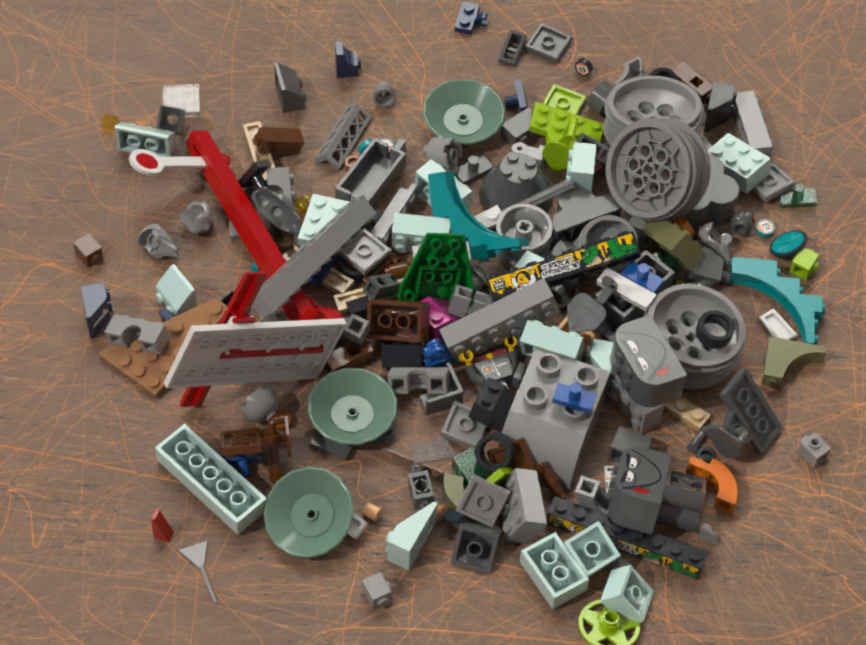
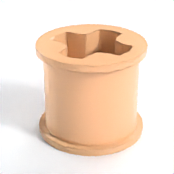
(372, 511)

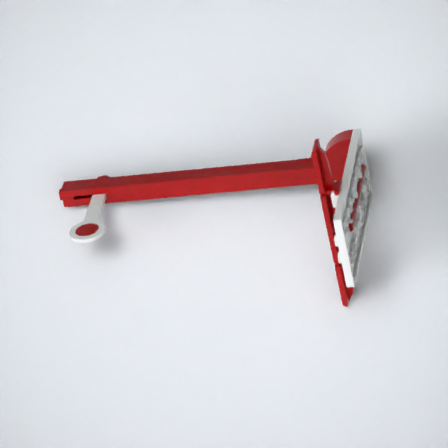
(269, 349)

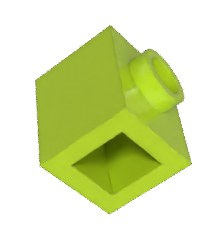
(804, 263)

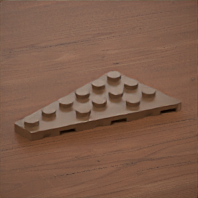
(151, 369)

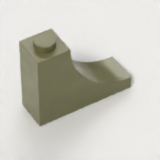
(785, 355)

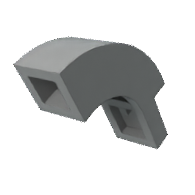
(590, 495)

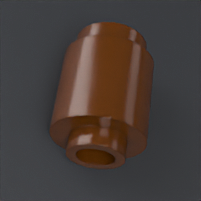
(397, 269)

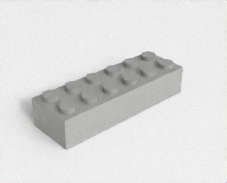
(500, 320)

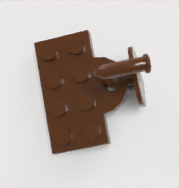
(253, 440)

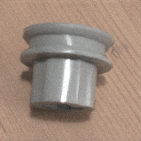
(386, 98)
(479, 277)

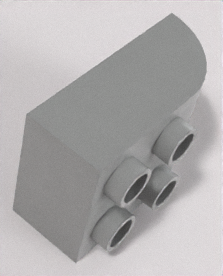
(552, 430)

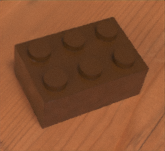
(398, 320)

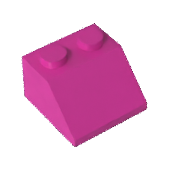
(438, 316)

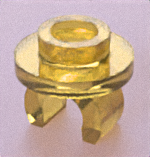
(108, 122)
(302, 203)

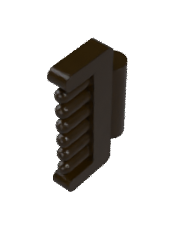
(283, 240)

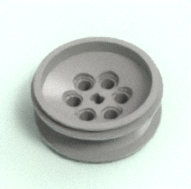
(651, 98)
(685, 160)
(677, 315)

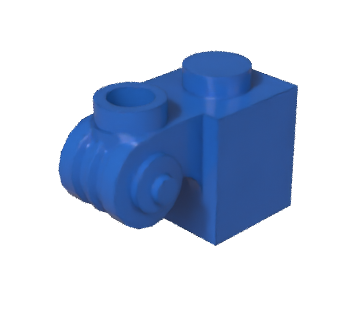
(436, 354)

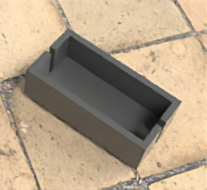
(372, 173)

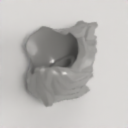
(197, 217)
(157, 241)
(717, 242)

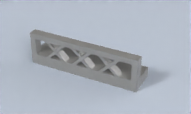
(337, 134)
(400, 204)

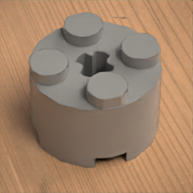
(445, 152)

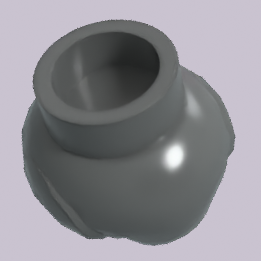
(742, 222)

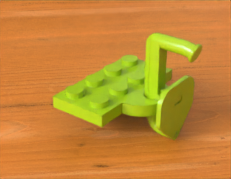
(561, 132)

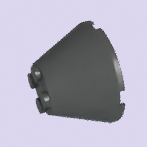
(512, 181)

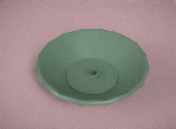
(463, 111)
(352, 392)
(292, 502)

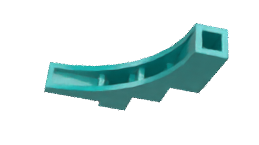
(448, 204)
(766, 278)

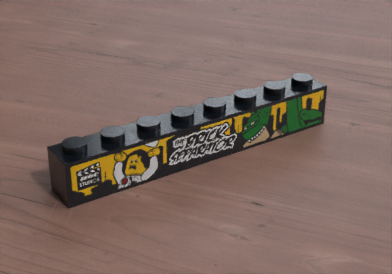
(567, 266)
(645, 546)

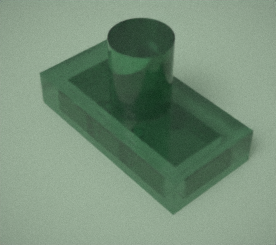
(798, 197)

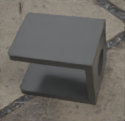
(164, 112)
(624, 439)

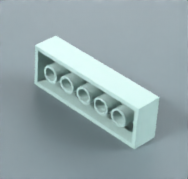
(211, 479)

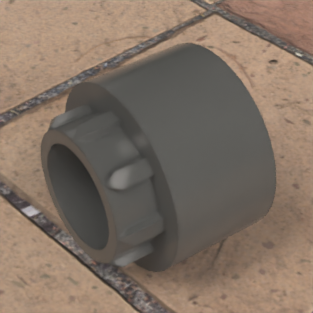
(597, 98)

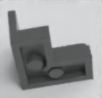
(437, 402)

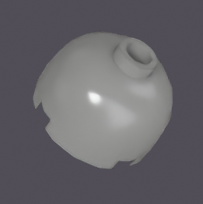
(260, 405)

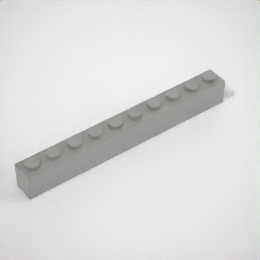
(312, 256)

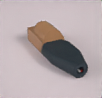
(449, 515)

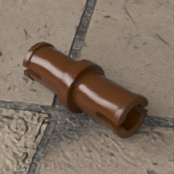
(550, 480)

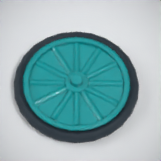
(788, 243)

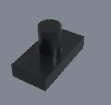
(254, 174)

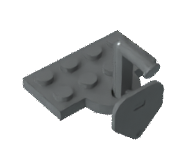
(589, 314)
(746, 421)

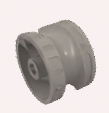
(524, 222)
(604, 227)

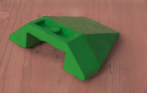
(437, 268)

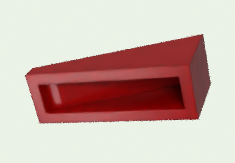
(161, 527)

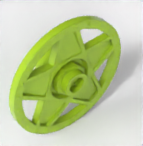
(606, 626)

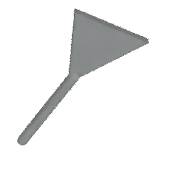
(196, 555)

